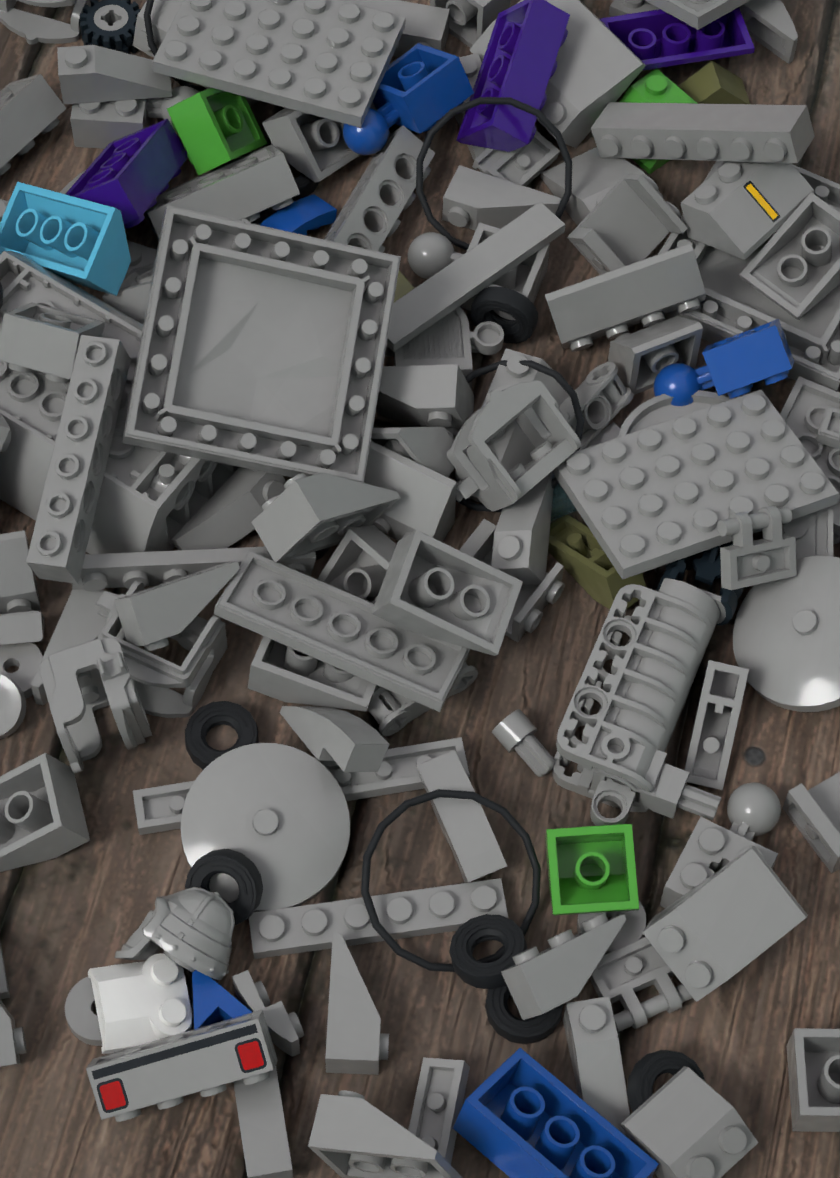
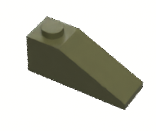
(586, 561)

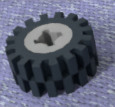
(110, 24)

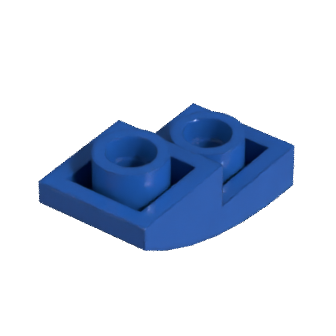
(302, 215)

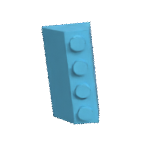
(67, 236)

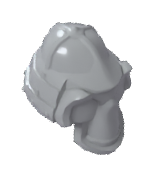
(190, 928)

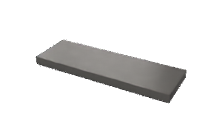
(339, 630)

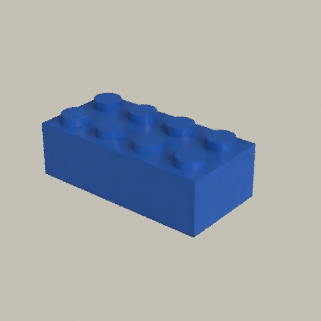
(544, 1130)

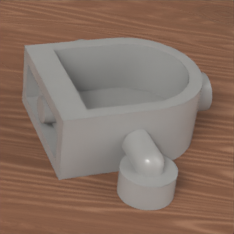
(450, 343)

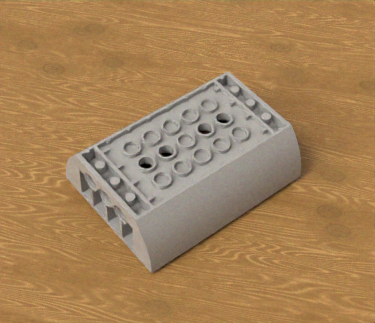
(143, 490)

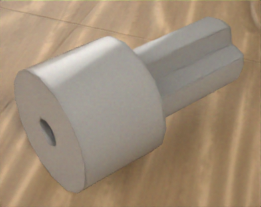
(517, 735)

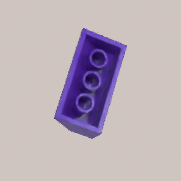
(667, 41)
(515, 66)
(133, 171)

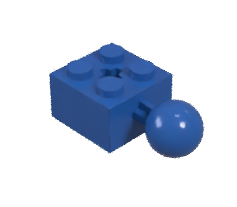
(413, 94)
(730, 366)

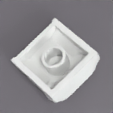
(140, 1002)

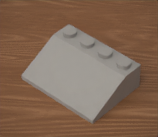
(589, 74)

